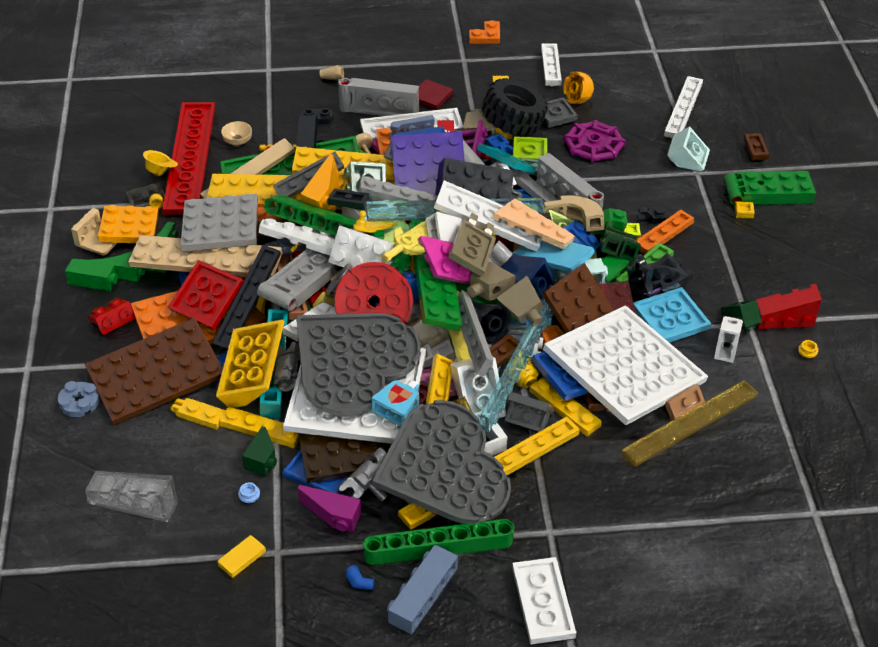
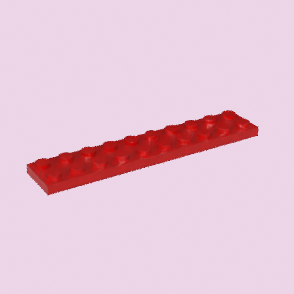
(191, 154)

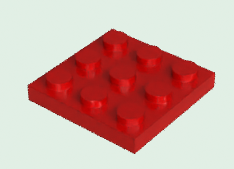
(206, 294)

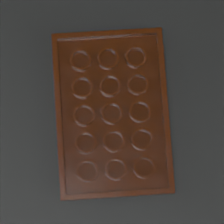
(154, 371)

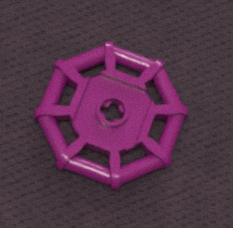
(594, 141)

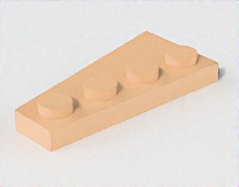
(534, 223)

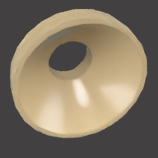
(236, 130)

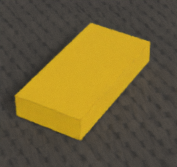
(241, 556)

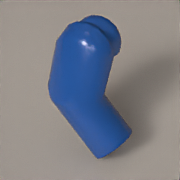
(356, 580)

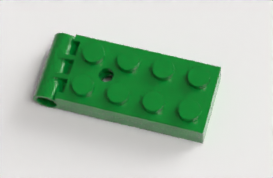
(770, 187)

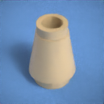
(332, 73)

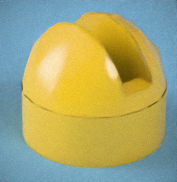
(156, 201)

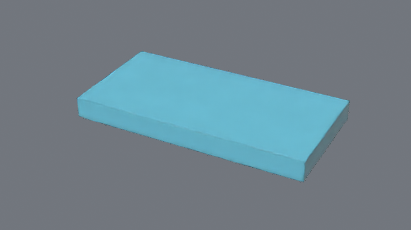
(558, 258)

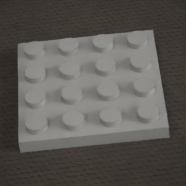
(219, 222)

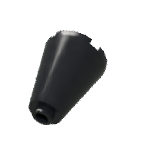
(493, 320)

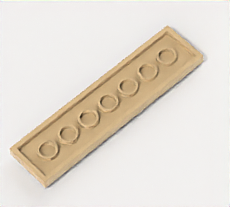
(166, 254)

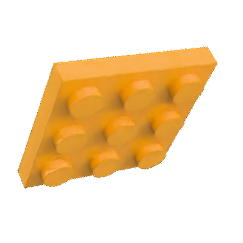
(127, 223)

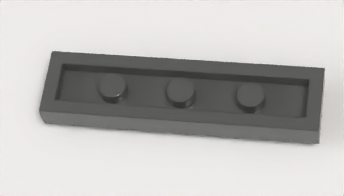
(298, 181)

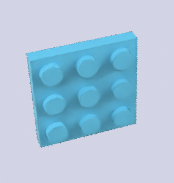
(672, 315)

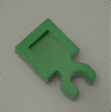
(401, 261)

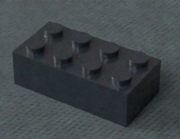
(477, 178)

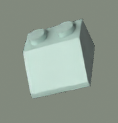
(688, 150)

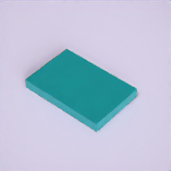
(506, 158)

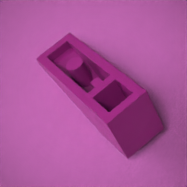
(335, 509)

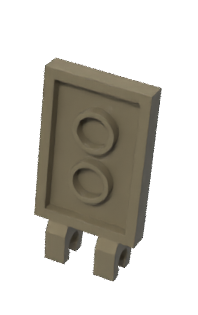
(472, 245)

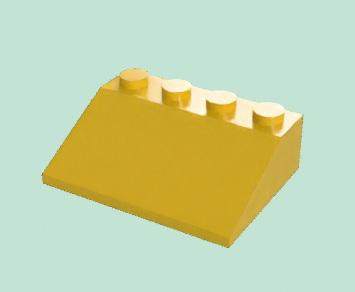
(249, 363)

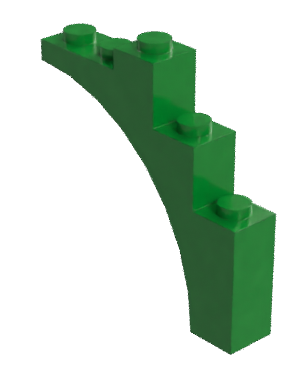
(105, 272)

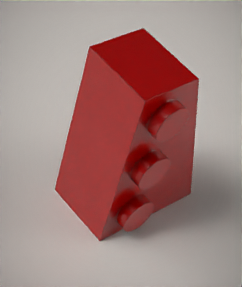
(790, 310)

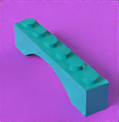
(272, 399)

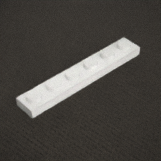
(683, 106)

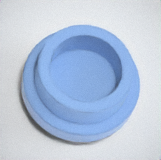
(248, 493)

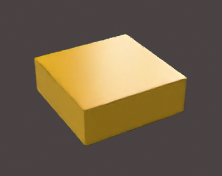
(744, 210)

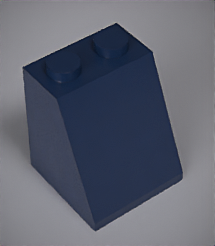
(534, 268)

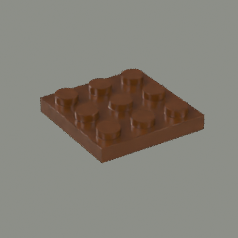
(577, 299)

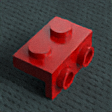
(112, 316)

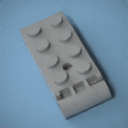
(377, 97)
(562, 181)
(298, 279)

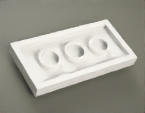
(543, 600)

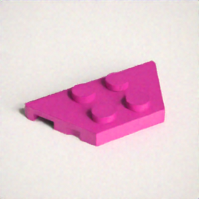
(440, 265)

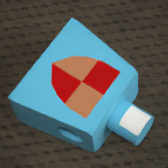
(396, 401)

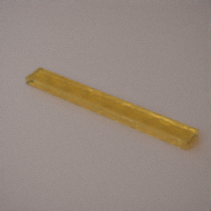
(689, 423)

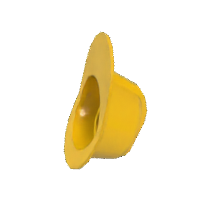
(158, 162)

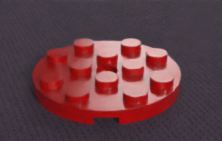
(378, 281)

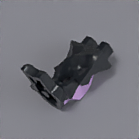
(665, 271)

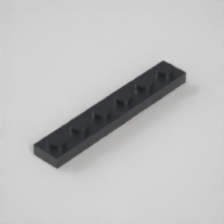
(247, 295)

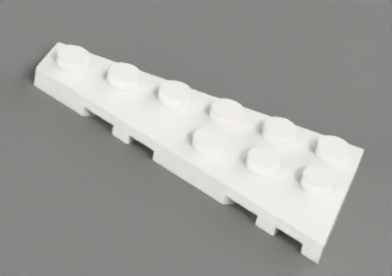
(311, 237)

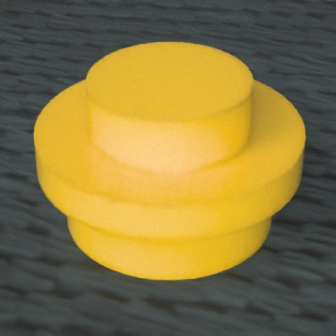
(808, 349)

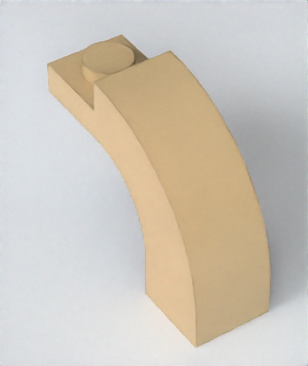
(580, 209)

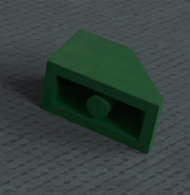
(745, 311)
(260, 454)

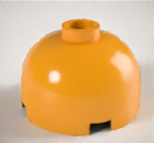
(578, 87)

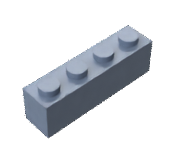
(422, 589)

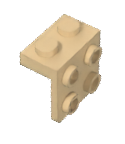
(86, 234)

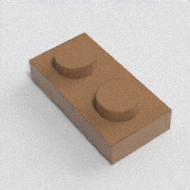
(684, 401)

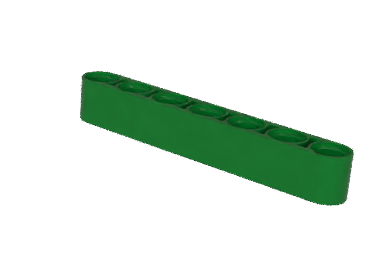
(315, 215)
(455, 539)

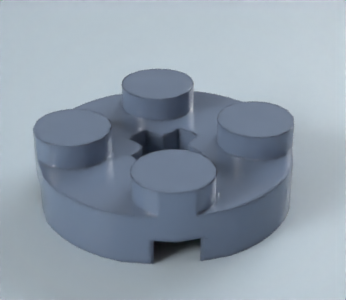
(74, 390)

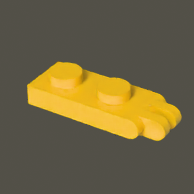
(198, 412)

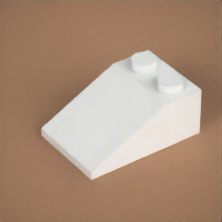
(474, 387)

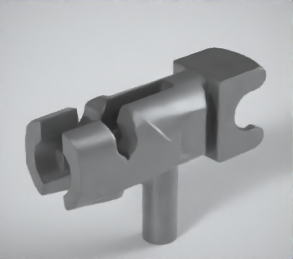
(286, 368)
(362, 478)

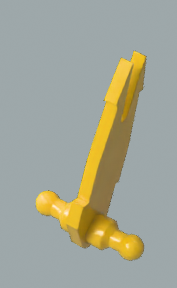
(371, 226)

